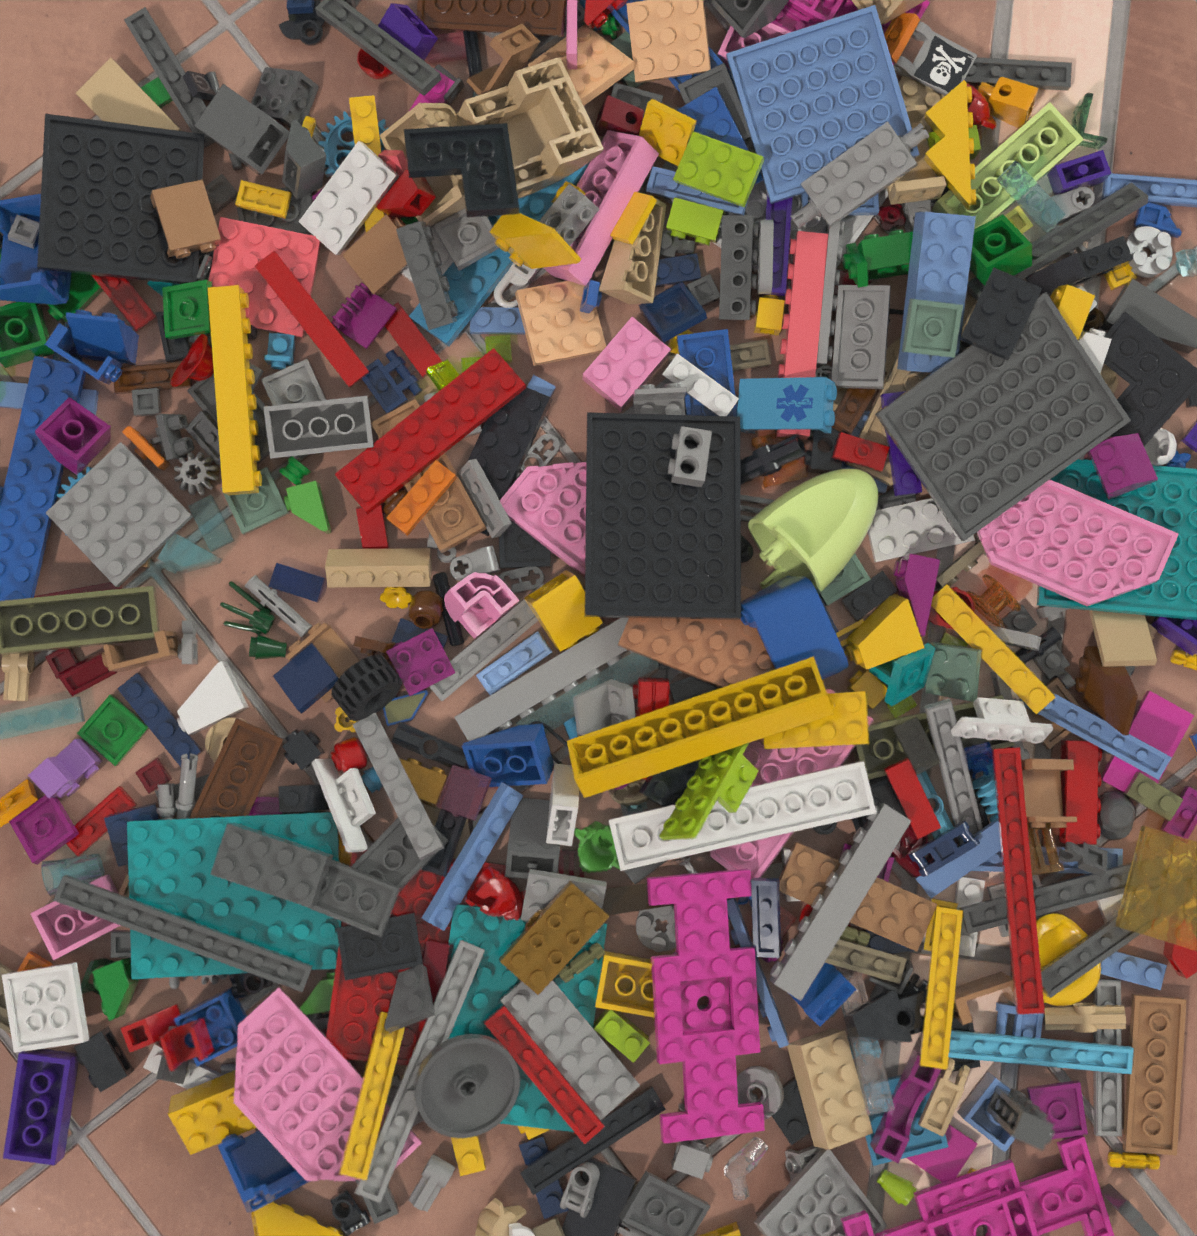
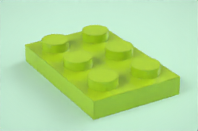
(718, 169)

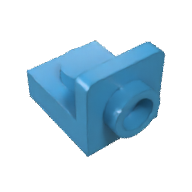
(280, 350)

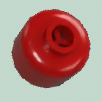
(349, 755)

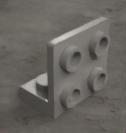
(660, 400)
(603, 706)

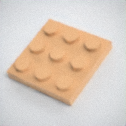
(668, 38)
(597, 63)
(556, 325)

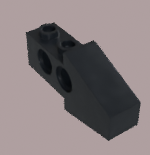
(1082, 266)
(878, 1017)

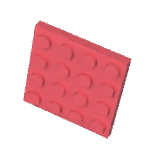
(235, 260)

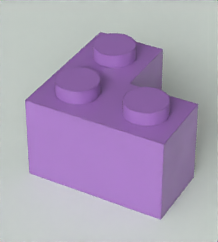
(62, 773)

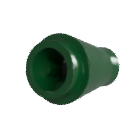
(266, 648)

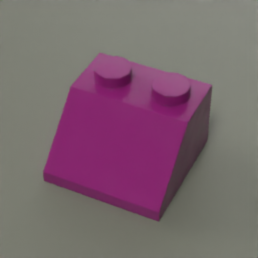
(74, 435)
(1122, 464)

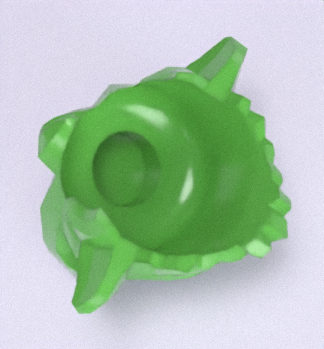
(596, 848)

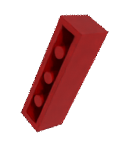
(1080, 792)

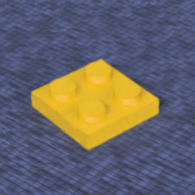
(666, 131)

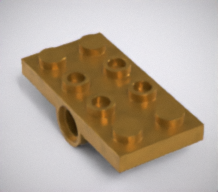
(553, 937)

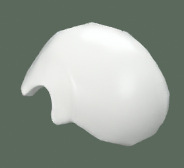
(1161, 447)

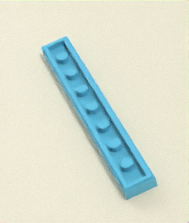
(1041, 1052)

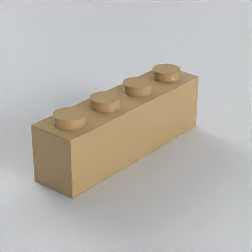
(379, 567)

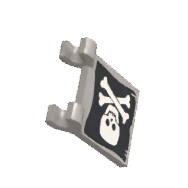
(939, 62)

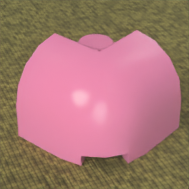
(479, 602)

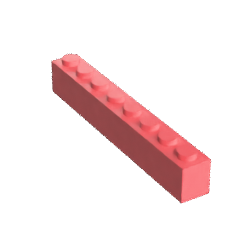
(804, 311)

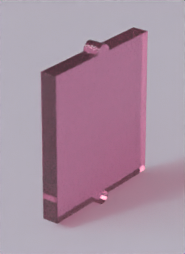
(464, 792)

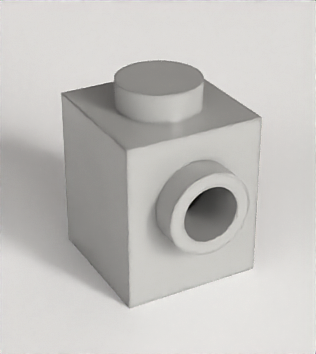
(692, 1158)

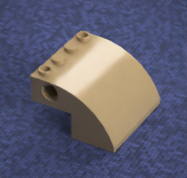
(544, 121)

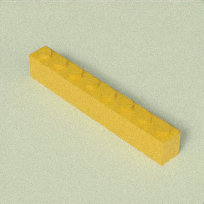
(233, 390)

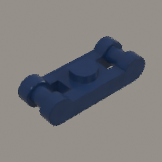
(944, 849)

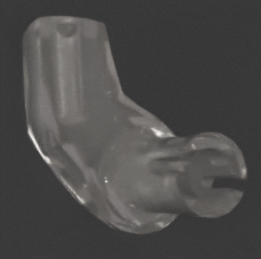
(743, 1163)

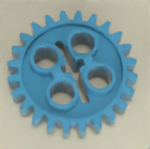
(334, 139)

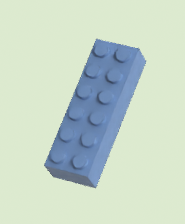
(937, 273)

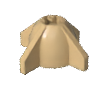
(495, 1219)

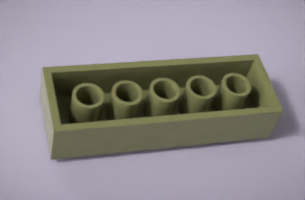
(78, 620)
(886, 750)

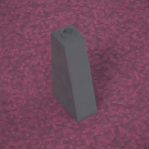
(1155, 313)

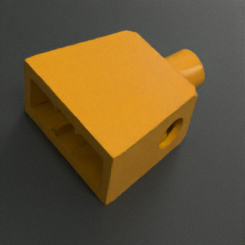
(1010, 100)

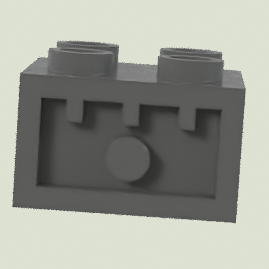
(285, 95)

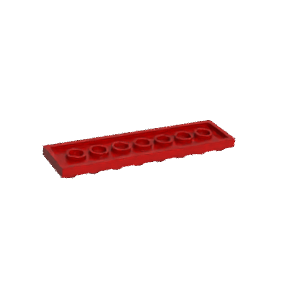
(430, 431)

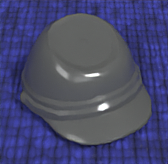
(1116, 815)

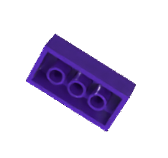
(41, 1106)

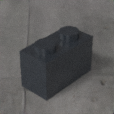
(103, 1059)

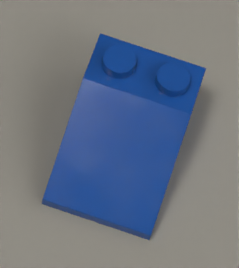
(512, 756)

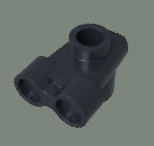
(247, 983)
(351, 1217)

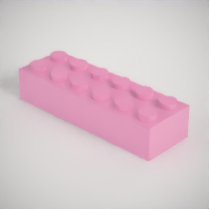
(609, 185)

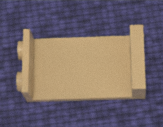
(921, 181)

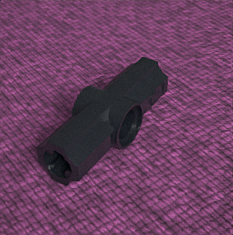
(771, 458)
(414, 740)

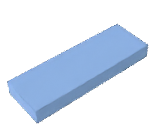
(514, 663)

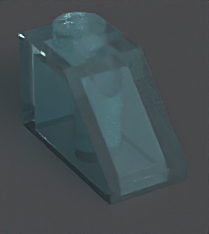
(185, 556)

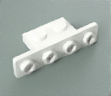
(1001, 721)
(347, 802)

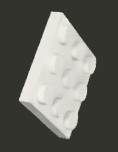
(45, 1007)

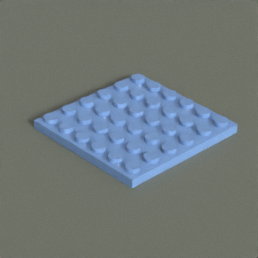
(816, 96)

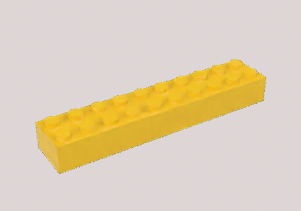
(699, 727)

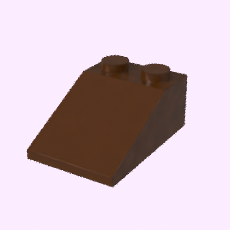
(1106, 690)

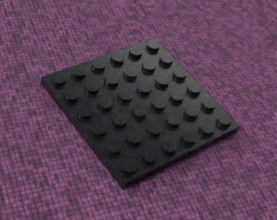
(99, 200)

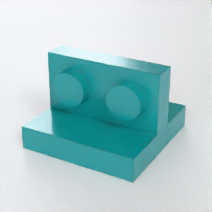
(905, 674)

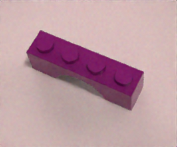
(895, 1125)

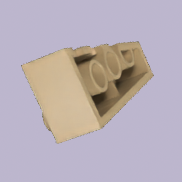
(634, 267)

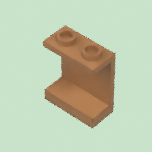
(515, 48)
(186, 218)
(378, 254)
(167, 645)
(330, 646)
(1044, 792)
(980, 988)

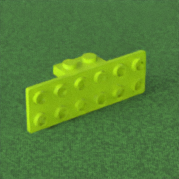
(719, 778)

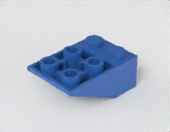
(103, 337)

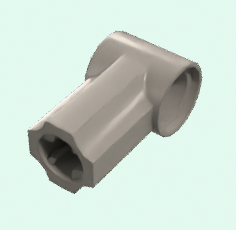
(434, 1177)

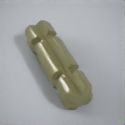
(851, 934)
(581, 962)

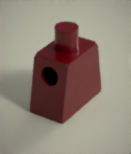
(618, 117)

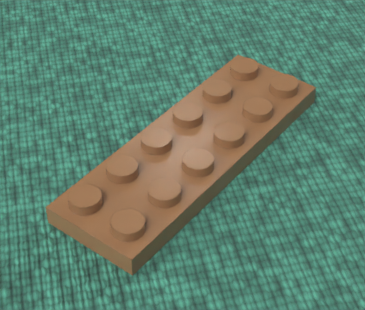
(453, 515)
(884, 910)
(1156, 1075)

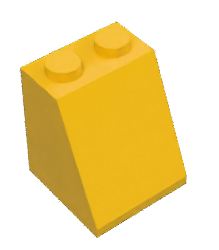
(561, 610)
(885, 634)

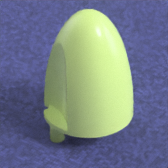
(816, 526)

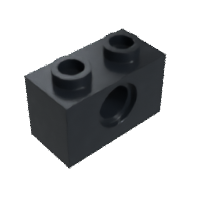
(819, 461)

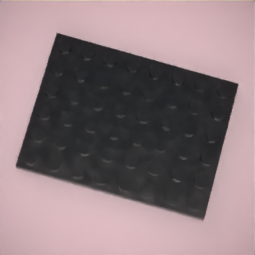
(658, 542)

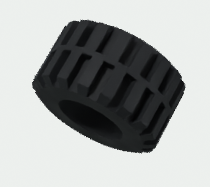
(366, 687)

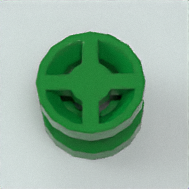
(294, 471)

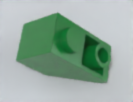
(115, 987)

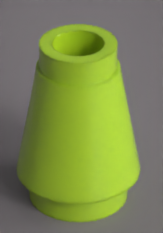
(897, 1187)

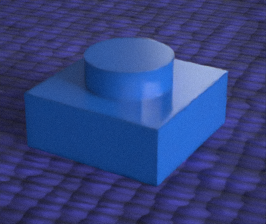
(591, 296)

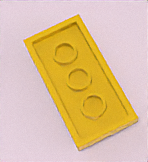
(842, 728)

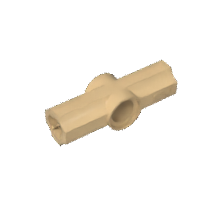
(17, 673)
(1084, 1017)

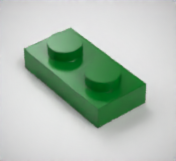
(856, 265)

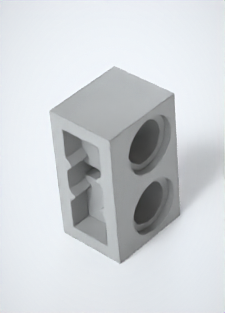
(570, 214)
(696, 458)

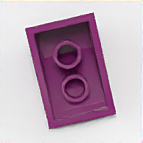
(916, 582)

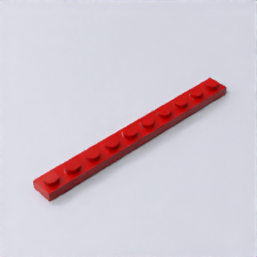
(1018, 881)

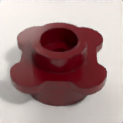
(886, 221)

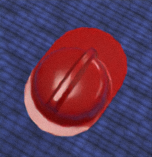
(197, 363)

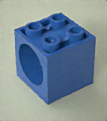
(222, 1017)

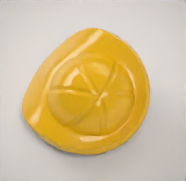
(1055, 937)

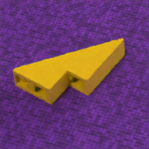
(951, 154)
(282, 1221)

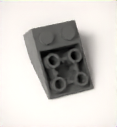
(242, 129)
(528, 840)

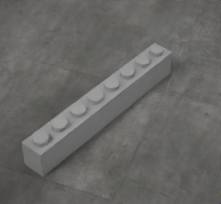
(544, 682)
(839, 900)

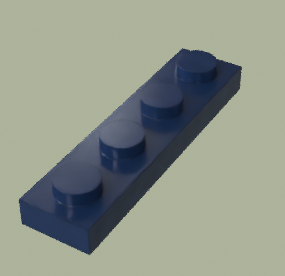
(158, 718)

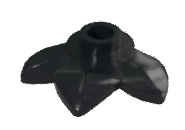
(300, 24)

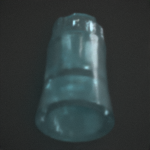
(80, 867)

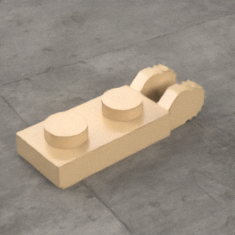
(943, 1100)

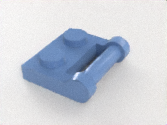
(1024, 1024)

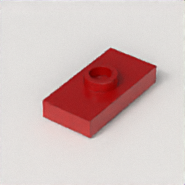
(860, 452)

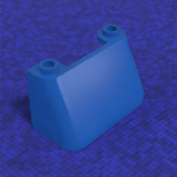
(18, 265)
(794, 625)
(258, 1170)

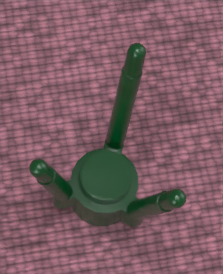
(261, 621)

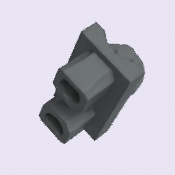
(170, 437)

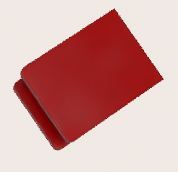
(176, 1049)

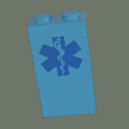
(786, 404)

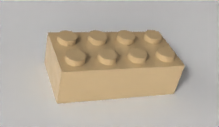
(829, 1088)

